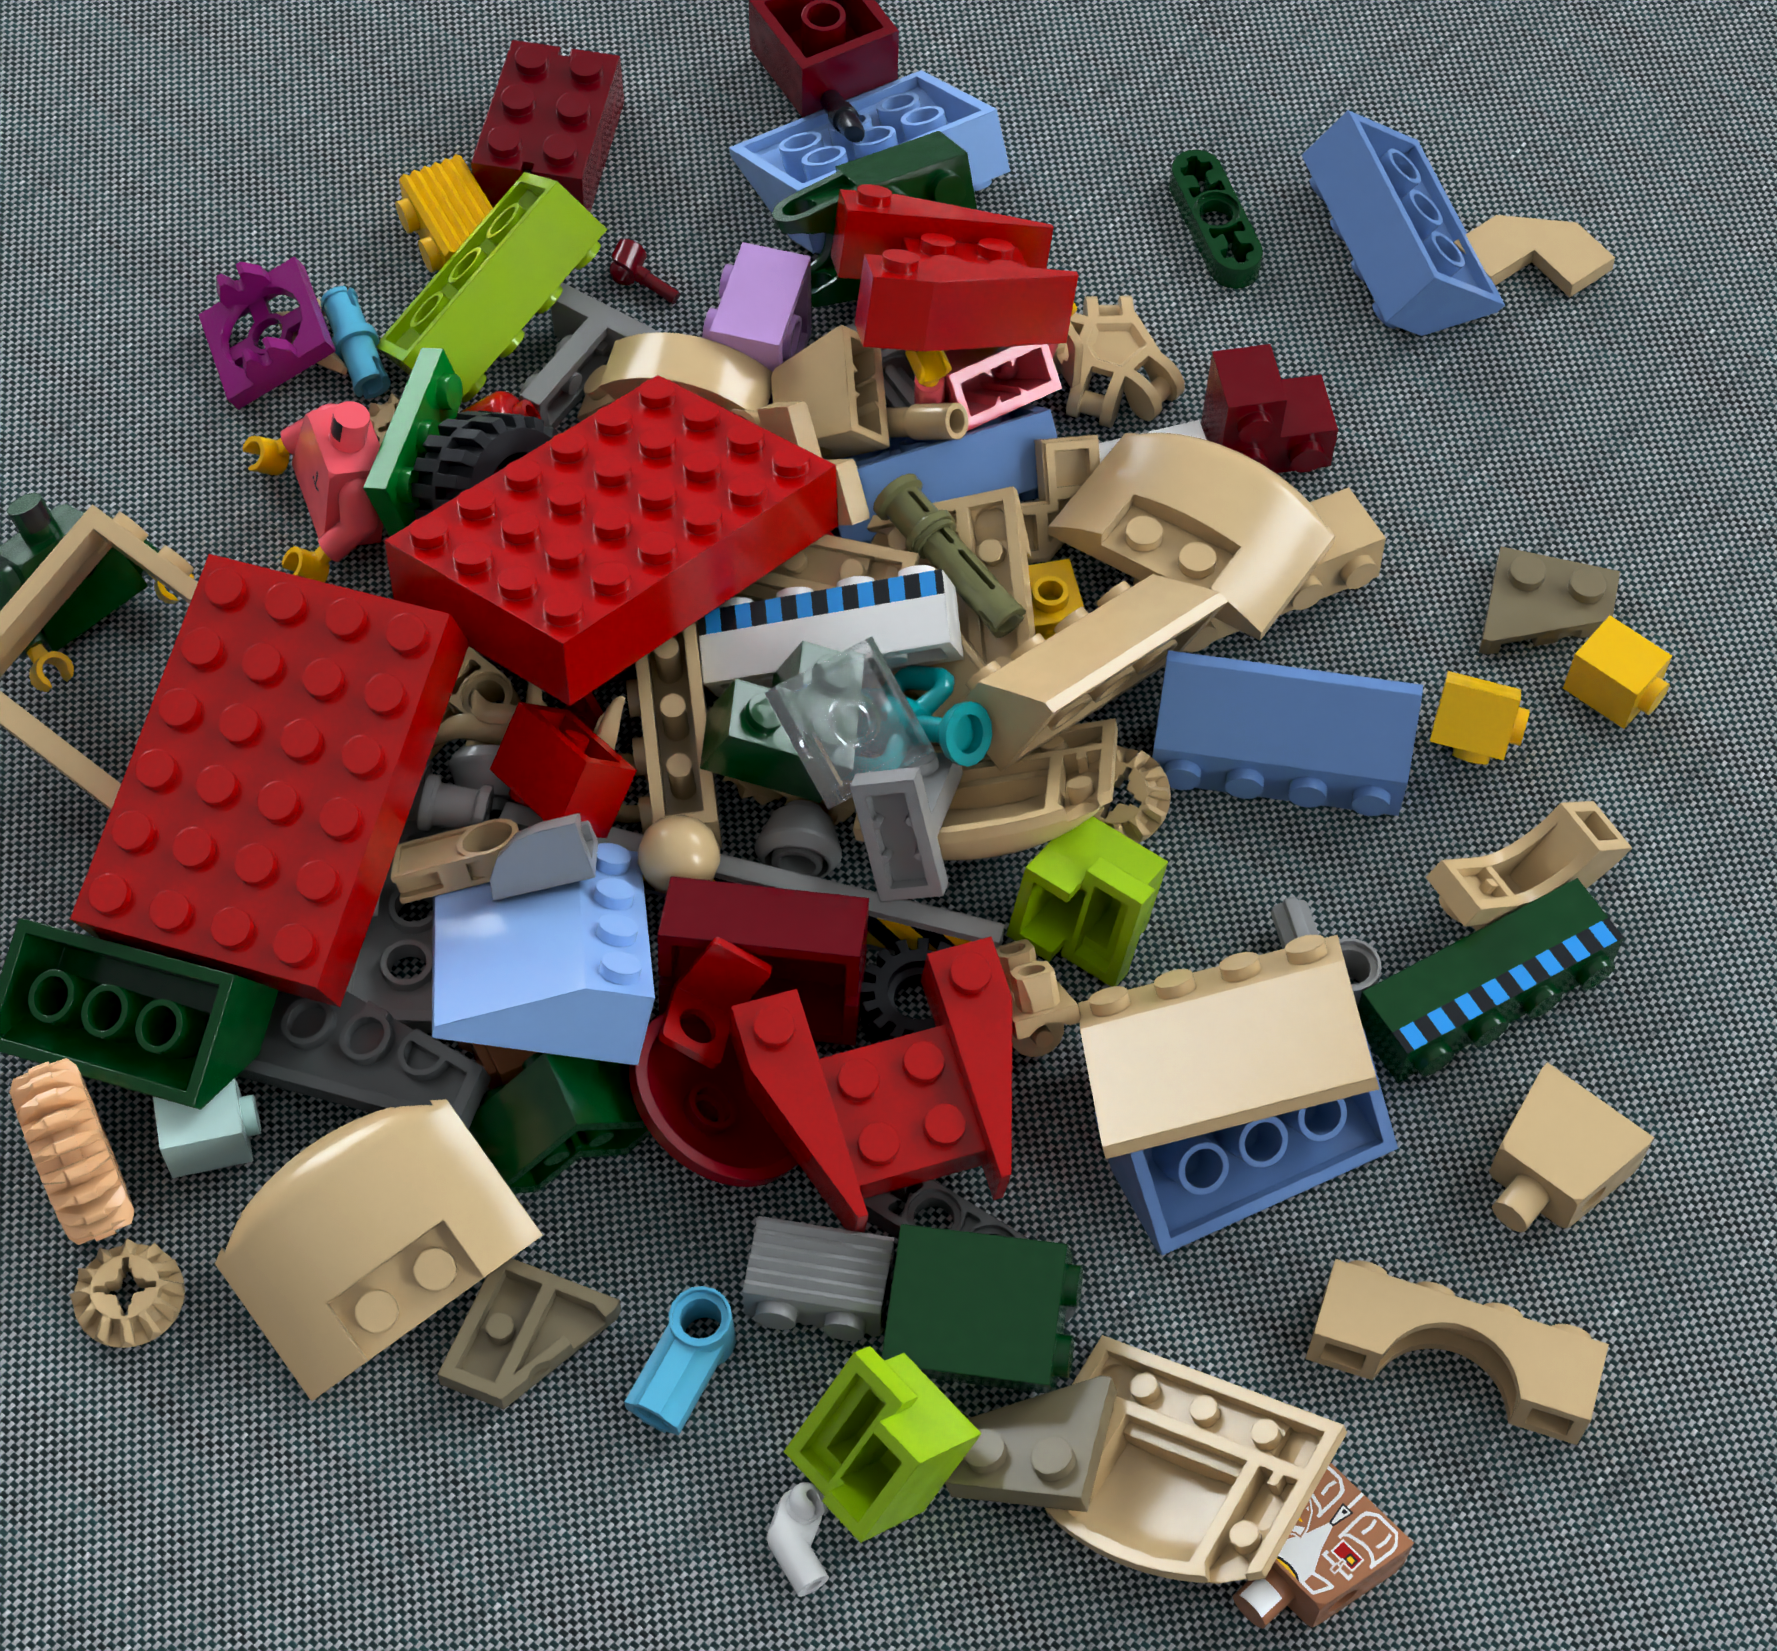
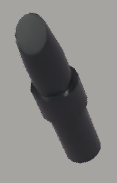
(842, 116)

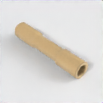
(928, 421)

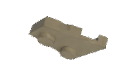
(1545, 599)
(522, 1331)
(1039, 1449)

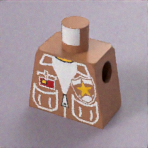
(1330, 1557)

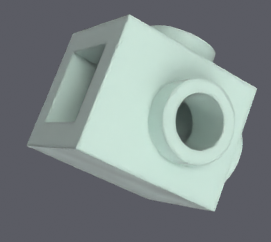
(207, 1137)

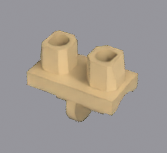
(1038, 1000)

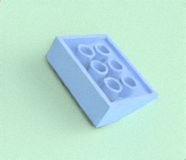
(892, 114)
(547, 966)

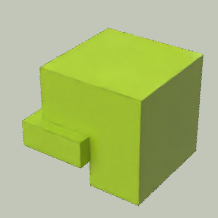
(1090, 897)
(880, 1443)

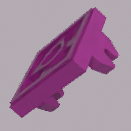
(280, 359)

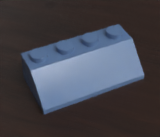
(1399, 227)
(981, 461)
(1286, 733)
(1232, 1173)

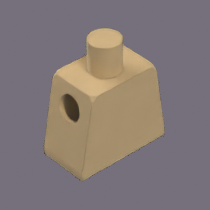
(842, 392)
(1563, 1154)

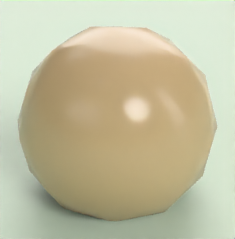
(677, 849)

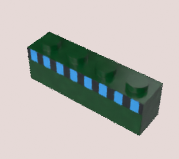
(1488, 981)

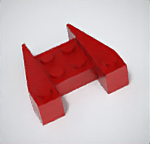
(948, 274)
(894, 1106)

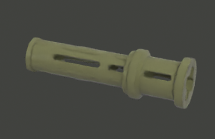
(933, 537)

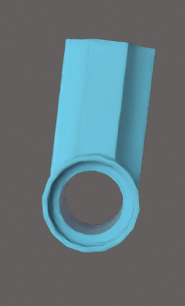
(682, 1364)

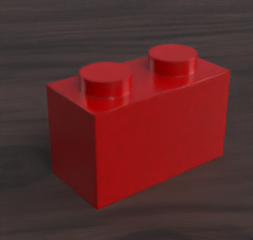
(562, 767)

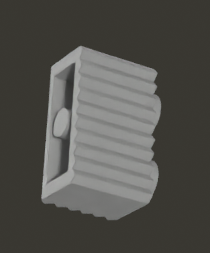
(818, 1278)

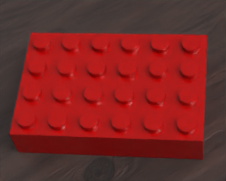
(614, 536)
(273, 778)

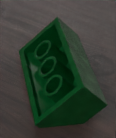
(129, 1014)

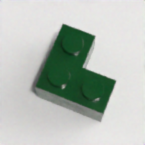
(747, 738)
(555, 1116)

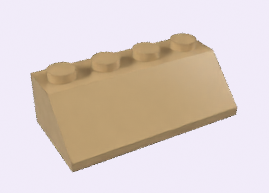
(1087, 662)

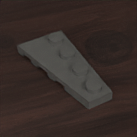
(362, 1058)

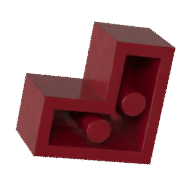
(1266, 417)

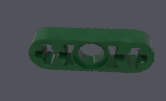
(1210, 239)

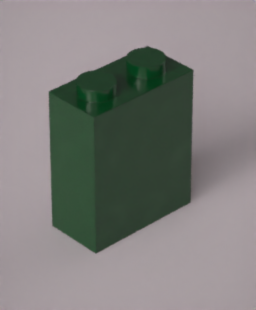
(982, 1308)

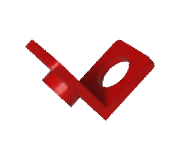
(708, 989)

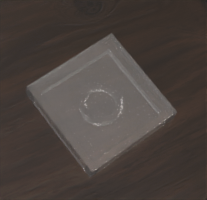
(848, 720)

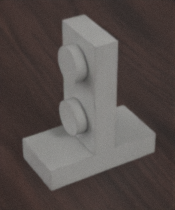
(587, 337)
(901, 822)

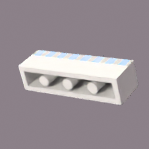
(907, 616)

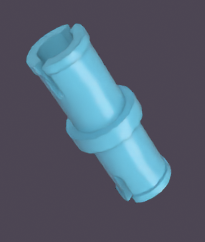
(355, 342)

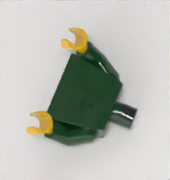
(99, 594)

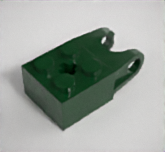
(919, 168)

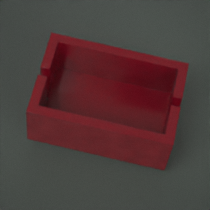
(550, 119)
(806, 937)

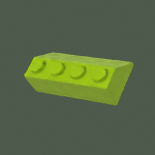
(497, 281)

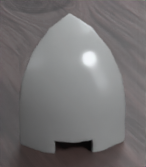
(545, 857)

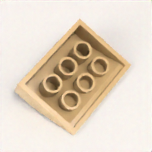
(1224, 1045)

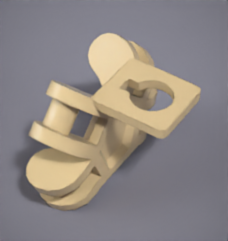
(1115, 345)

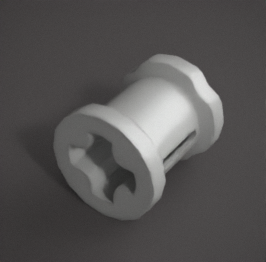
(453, 805)

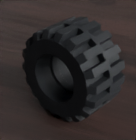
(471, 452)

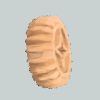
(71, 1151)

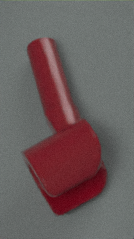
(627, 267)

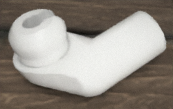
(793, 1534)

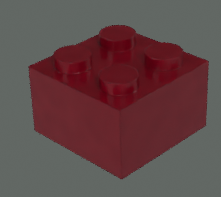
(823, 47)

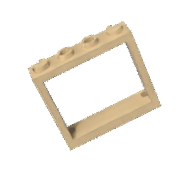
(41, 599)

